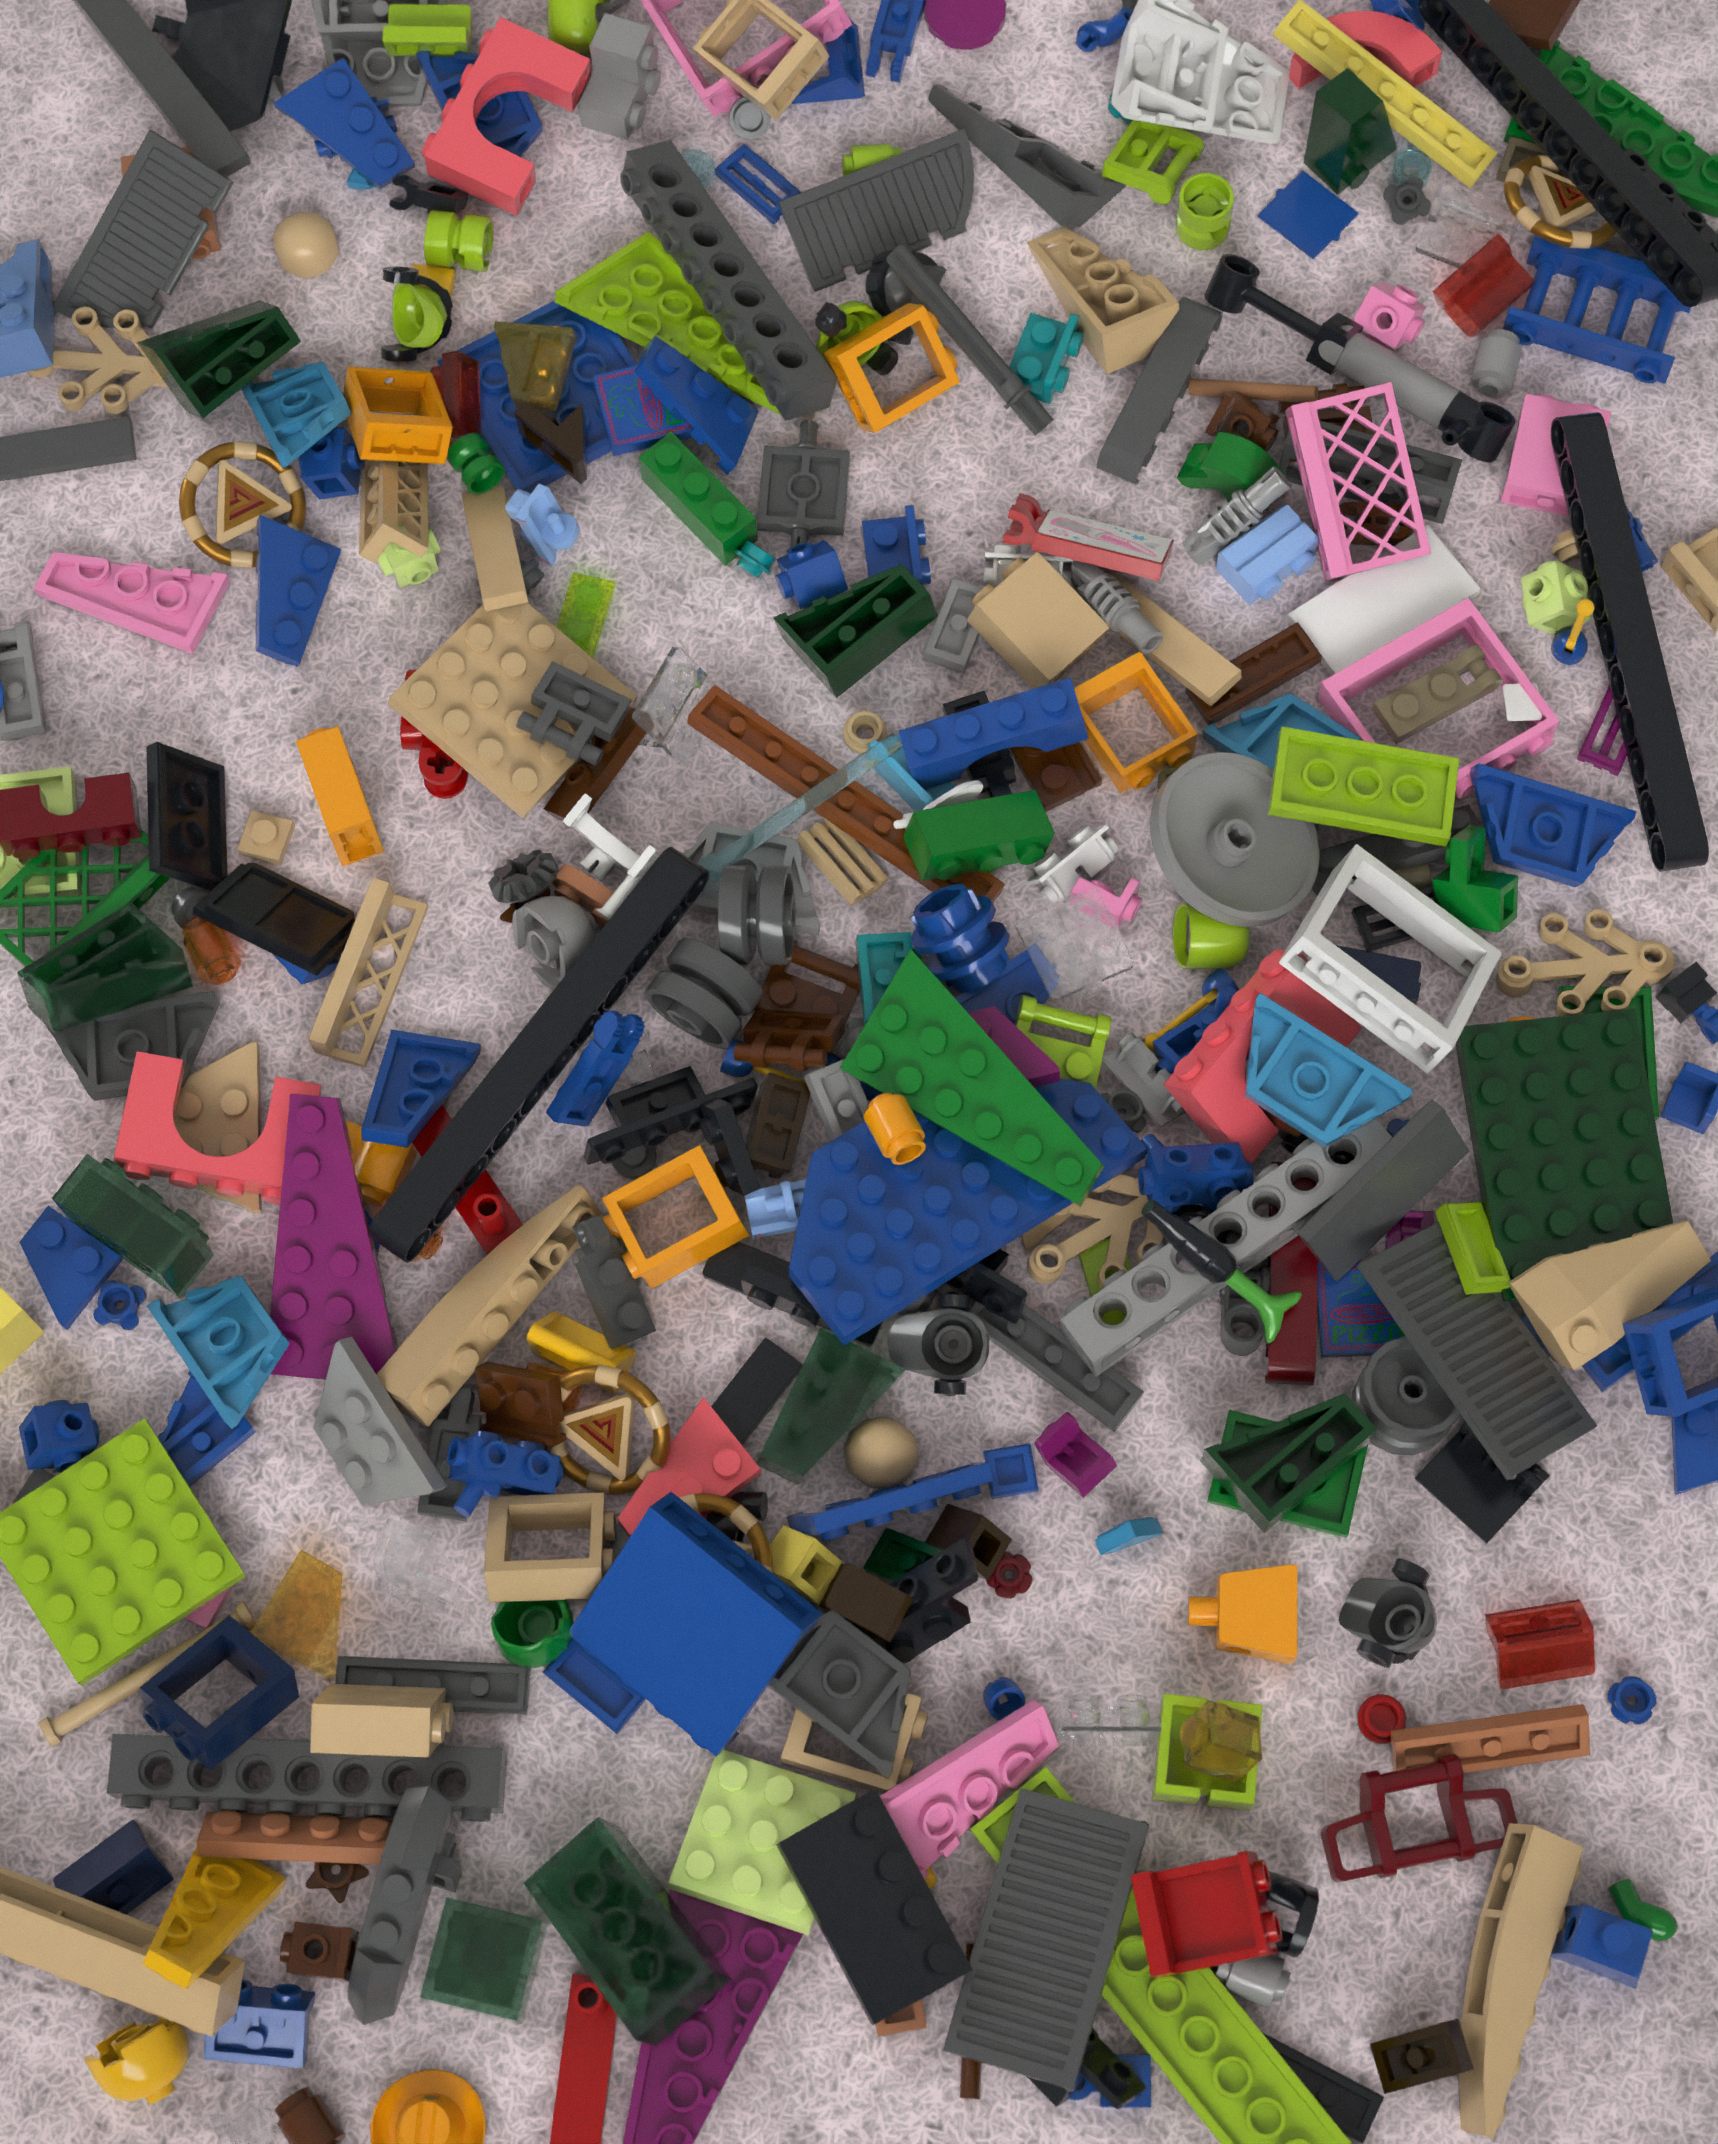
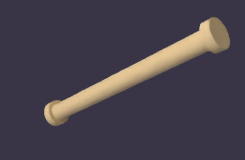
(128, 1685)

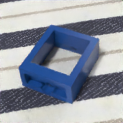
(1652, 1344)

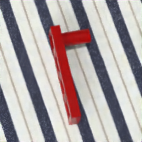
(483, 1206)
(584, 2065)

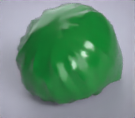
(532, 1631)

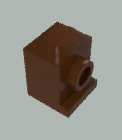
(1237, 407)
(337, 1953)

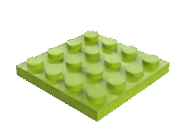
(114, 1552)

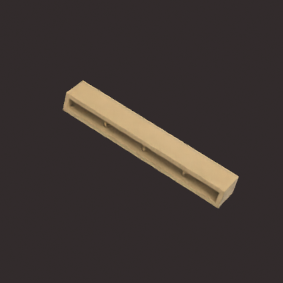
(107, 1954)

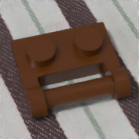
(792, 993)

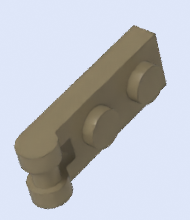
(1436, 695)

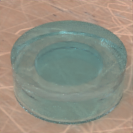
(701, 165)

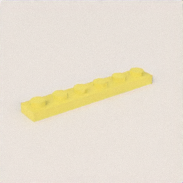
(1406, 108)

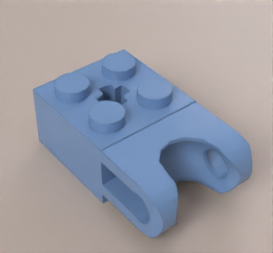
(26, 310)

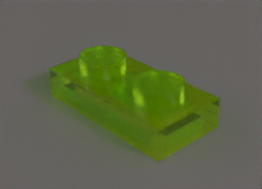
(586, 610)

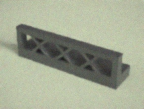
(1432, 472)

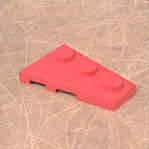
(700, 1460)

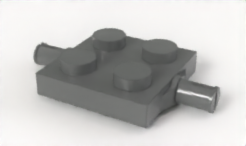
(803, 488)

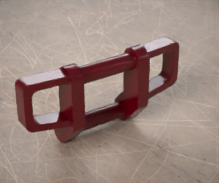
(1386, 1860)

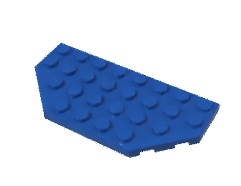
(892, 1233)

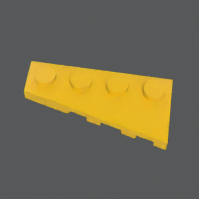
(208, 1913)

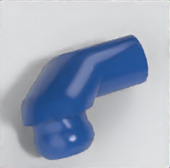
(1102, 32)

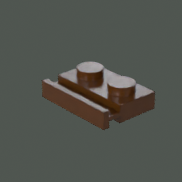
(1057, 773)
(521, 1403)

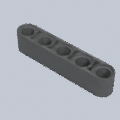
(1157, 389)

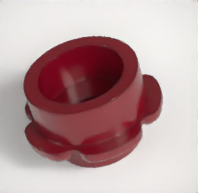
(1019, 1583)

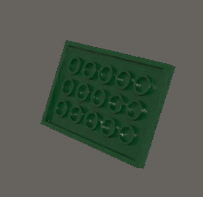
(1562, 1134)

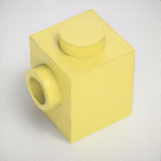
(803, 1563)

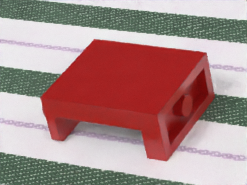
(1206, 1914)

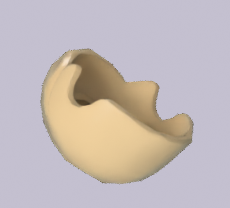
(305, 244)
(880, 1452)

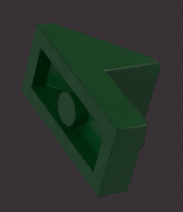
(897, 1555)

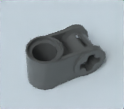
(1237, 1309)

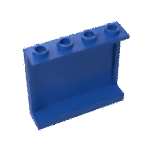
(692, 1622)

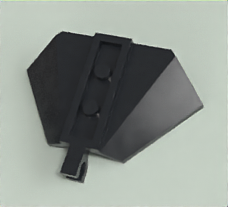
(231, 53)

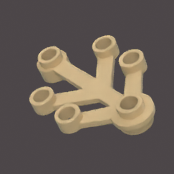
(107, 364)
(1591, 964)
(1112, 1222)

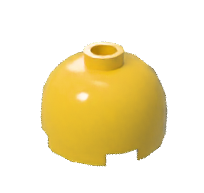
(140, 2060)

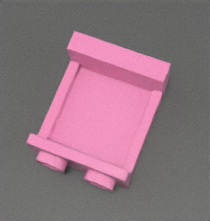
(1533, 471)

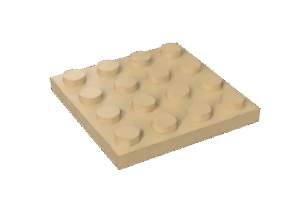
(478, 688)

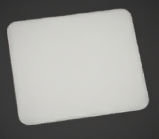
(1519, 705)

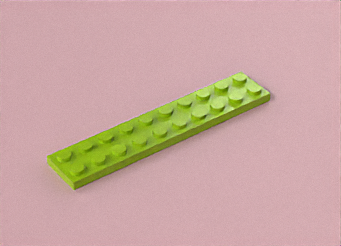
(1195, 2029)

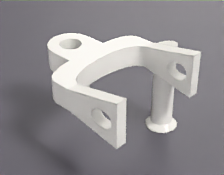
(608, 852)

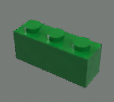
(697, 497)
(978, 835)

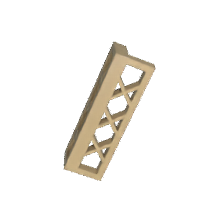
(383, 511)
(352, 968)

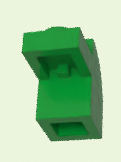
(1225, 464)
(1468, 891)

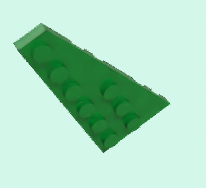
(1637, 128)

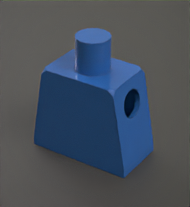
(1603, 1944)

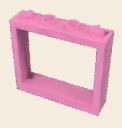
(719, 98)
(1456, 621)

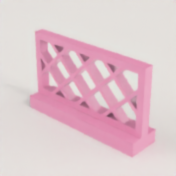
(1320, 488)

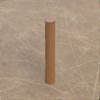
(1254, 390)

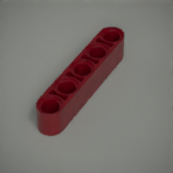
(1292, 1269)

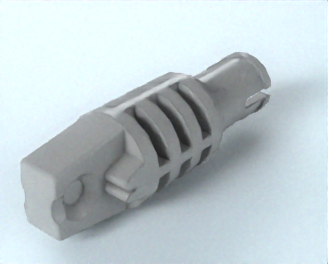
(1236, 515)
(1115, 605)

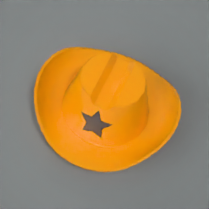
(429, 2109)

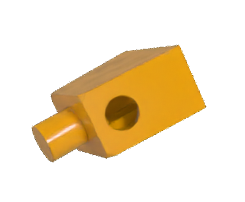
(1252, 1612)

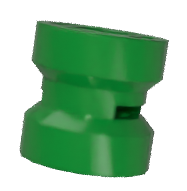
(478, 467)

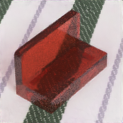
(1483, 287)
(460, 392)
(1542, 1643)

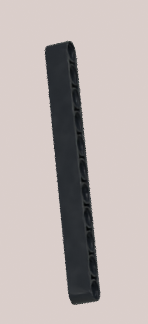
(1578, 147)
(1629, 642)
(537, 1055)

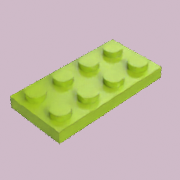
(1363, 786)

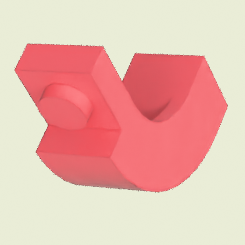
(1388, 39)

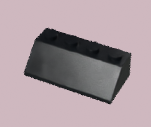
(874, 1907)

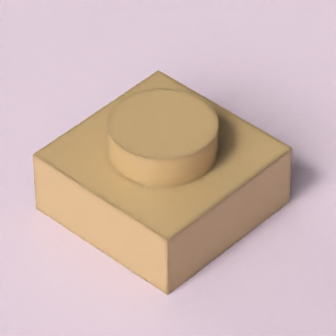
(266, 837)

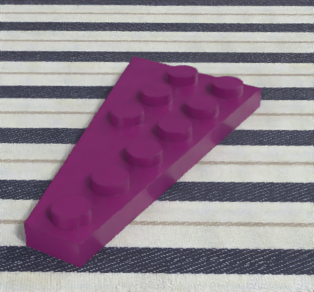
(324, 1259)
(689, 2068)

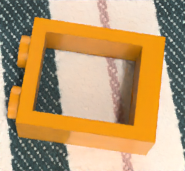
(855, 384)
(397, 436)
(1112, 685)
(339, 795)
(690, 1250)

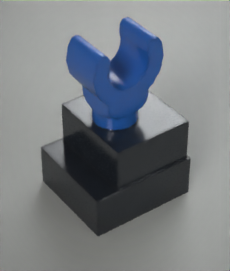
(1689, 996)

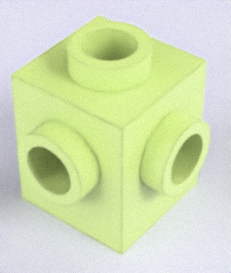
(407, 566)
(1552, 596)

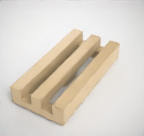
(842, 858)

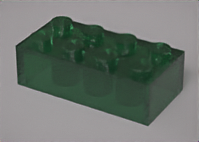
(627, 1932)

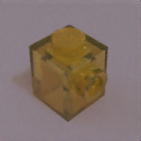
(1221, 1741)

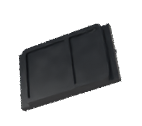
(278, 916)

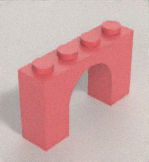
(507, 62)
(1212, 1076)
(152, 1146)

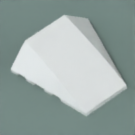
(1196, 76)

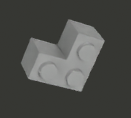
(621, 77)

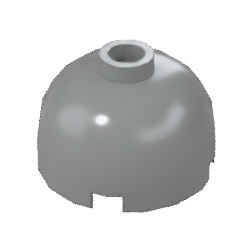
(555, 933)

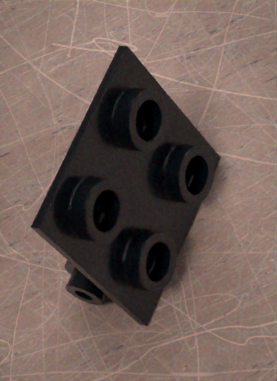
(1474, 1487)

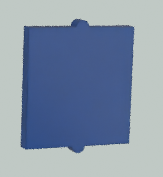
(1308, 214)

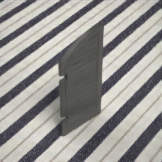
(882, 208)
(144, 235)

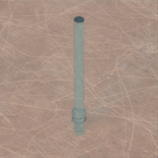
(799, 807)

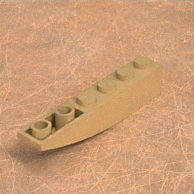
(482, 1309)
(1510, 1963)

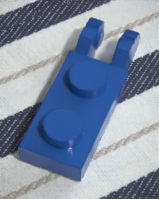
(894, 33)
(597, 1069)

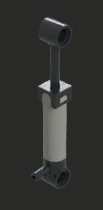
(1341, 347)

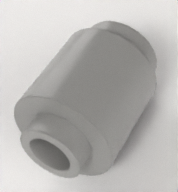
(1496, 363)
(1255, 1979)

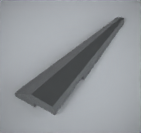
(1057, 182)

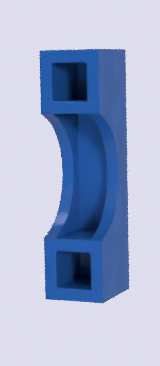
(1035, 718)

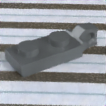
(610, 1284)
(449, 1424)

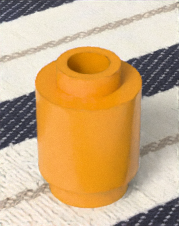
(895, 1128)

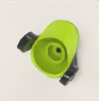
(418, 313)
(846, 320)

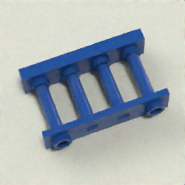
(1595, 268)

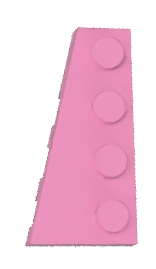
(145, 600)
(965, 1783)

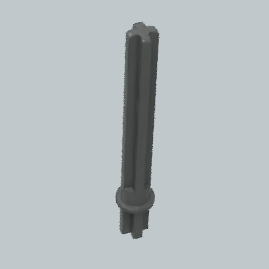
(969, 339)

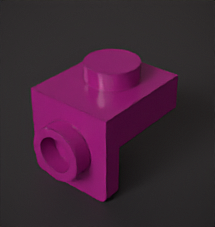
(1074, 1455)

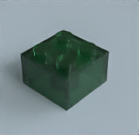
(484, 1960)

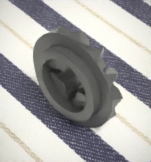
(523, 877)

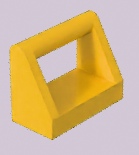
(575, 1345)

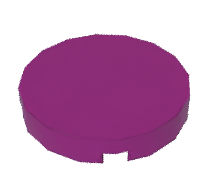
(965, 22)

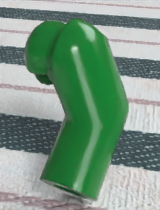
(1642, 1913)

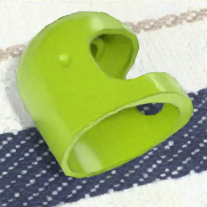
(573, 23)
(1211, 942)

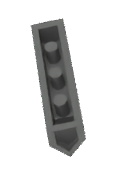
(398, 1903)

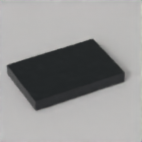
(186, 816)

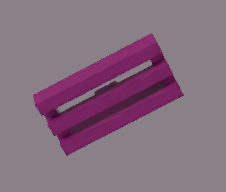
(1600, 759)

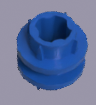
(960, 938)

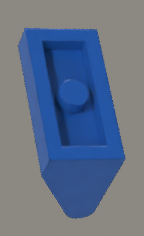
(844, 70)

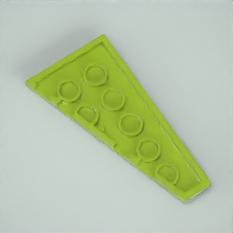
(646, 296)

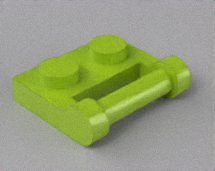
(1141, 150)
(1073, 1060)

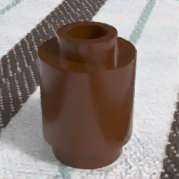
(308, 2120)

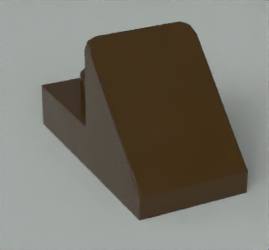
(561, 443)
(866, 1601)
(1421, 2056)

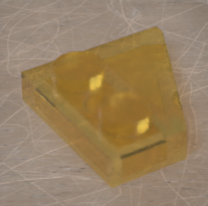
(535, 361)
(305, 1615)

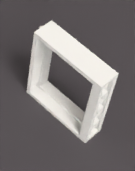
(1366, 995)

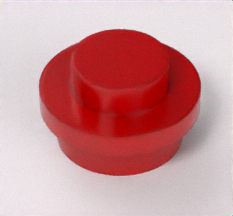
(1379, 1717)

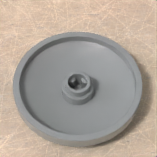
(1225, 848)

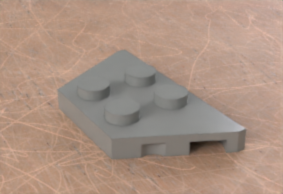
(774, 852)
(369, 1433)

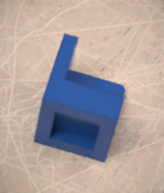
(1692, 1098)

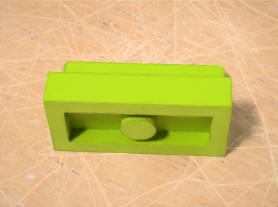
(427, 28)

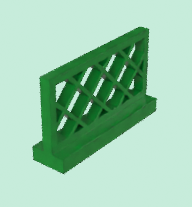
(135, 887)

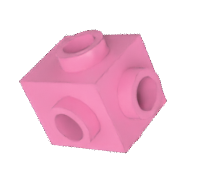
(1391, 315)

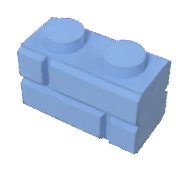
(1268, 555)

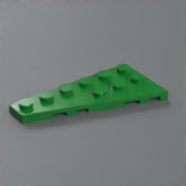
(961, 1080)

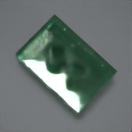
(135, 1224)

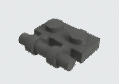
(579, 702)

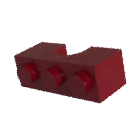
(105, 817)

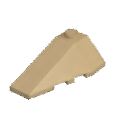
(1116, 306)
(1588, 1294)

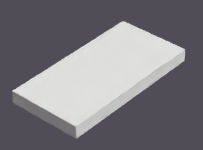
(1383, 603)

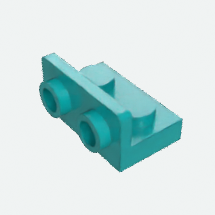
(1044, 354)
(878, 962)

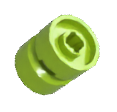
(1204, 211)
(458, 241)

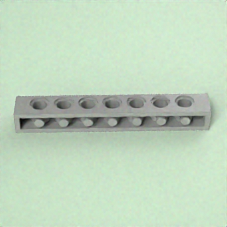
(1106, 1344)

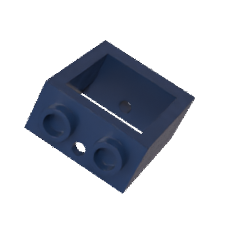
(211, 1745)

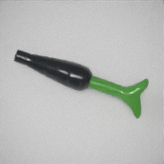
(1218, 1265)

